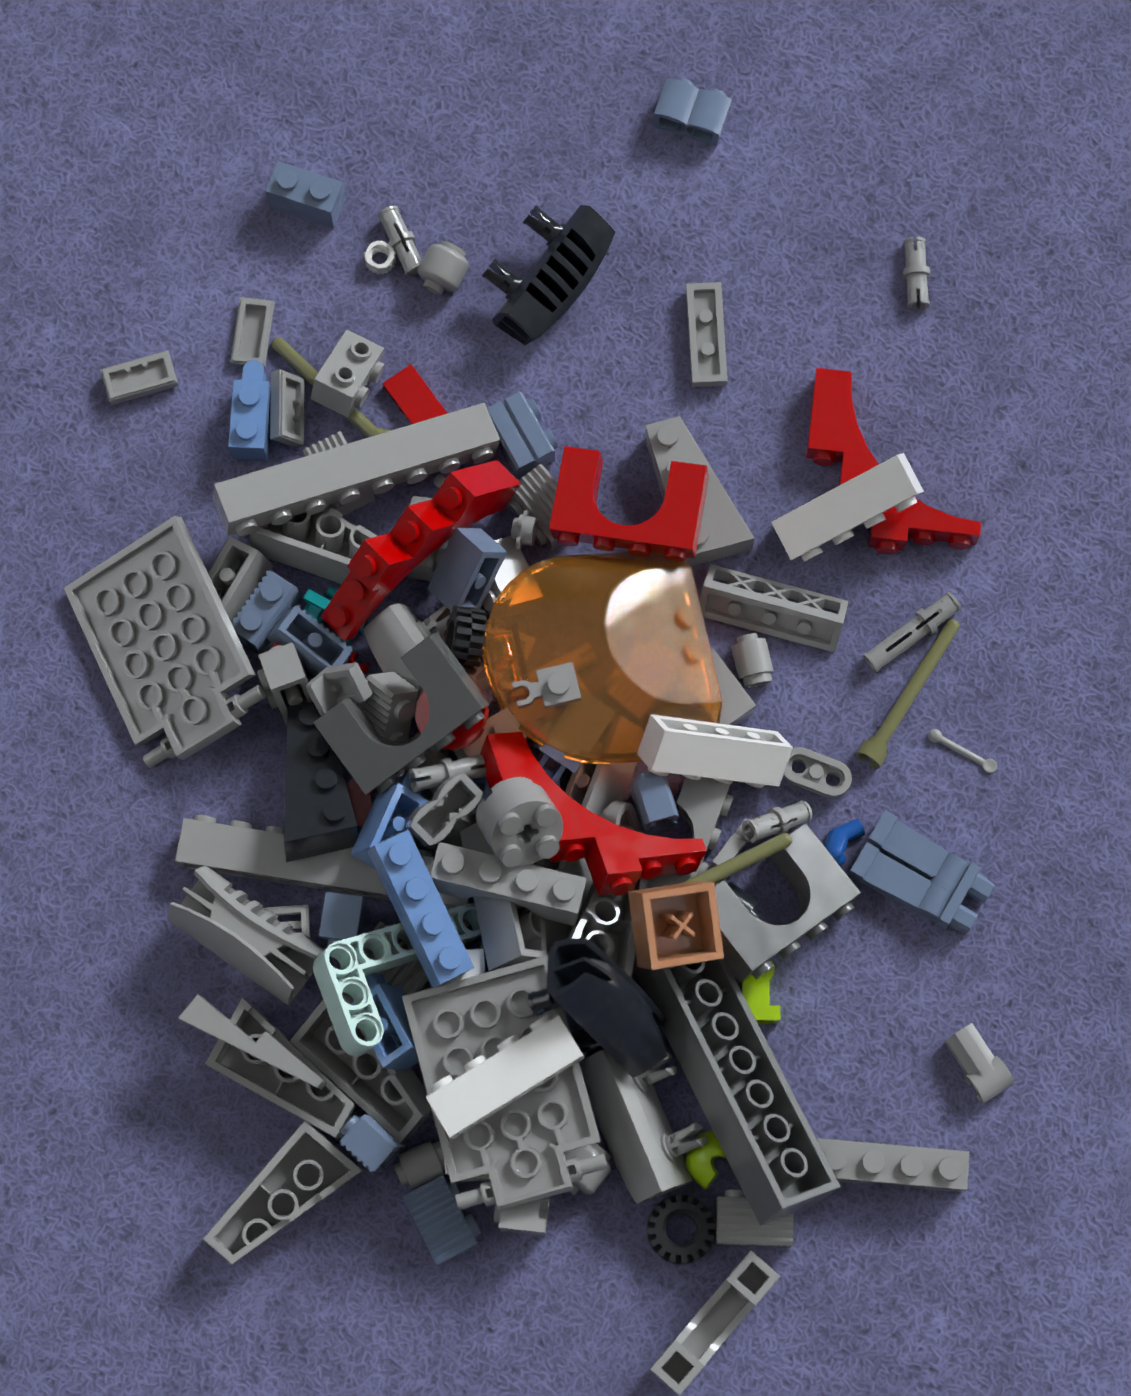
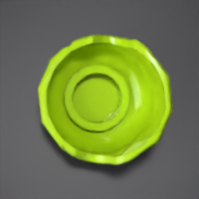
(701, 1160)

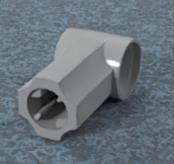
(982, 1068)

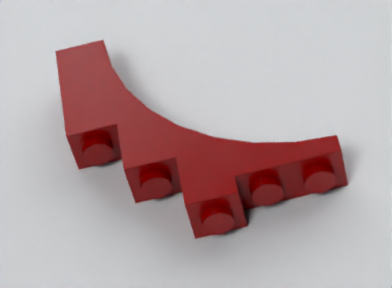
(837, 438)
(420, 530)
(612, 852)

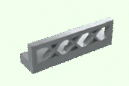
(771, 611)

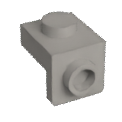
(338, 684)

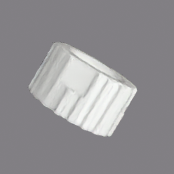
(380, 246)

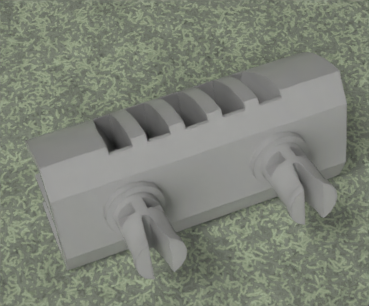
(398, 631)
(245, 935)
(637, 1126)

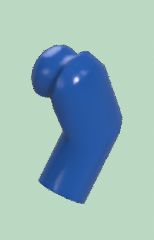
(839, 837)

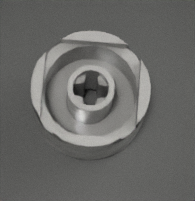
(520, 822)

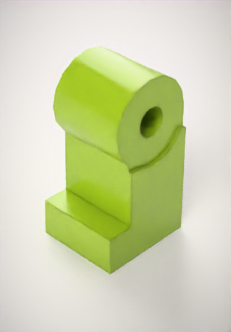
(758, 998)

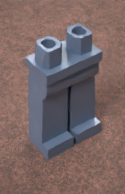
(920, 874)

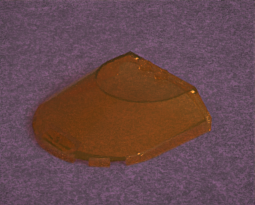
(632, 642)

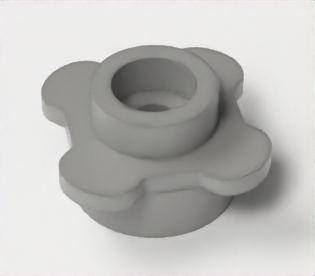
(524, 529)

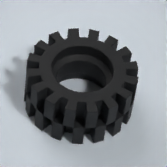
(466, 636)
(697, 1212)

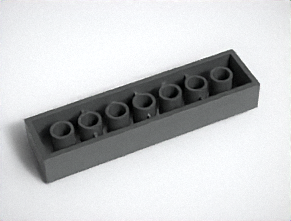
(740, 1088)

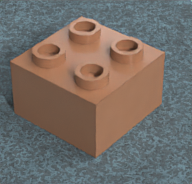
(675, 925)

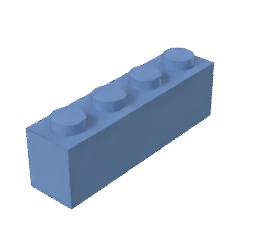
(420, 908)

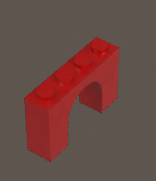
(669, 532)

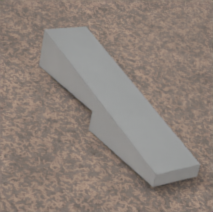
(267, 1048)

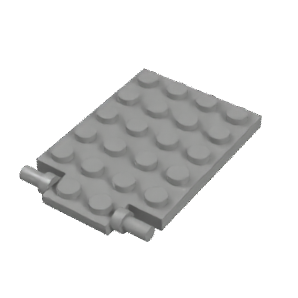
(164, 643)
(528, 1138)

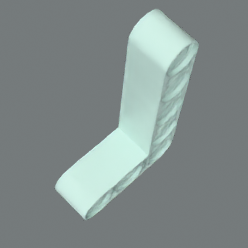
(357, 965)

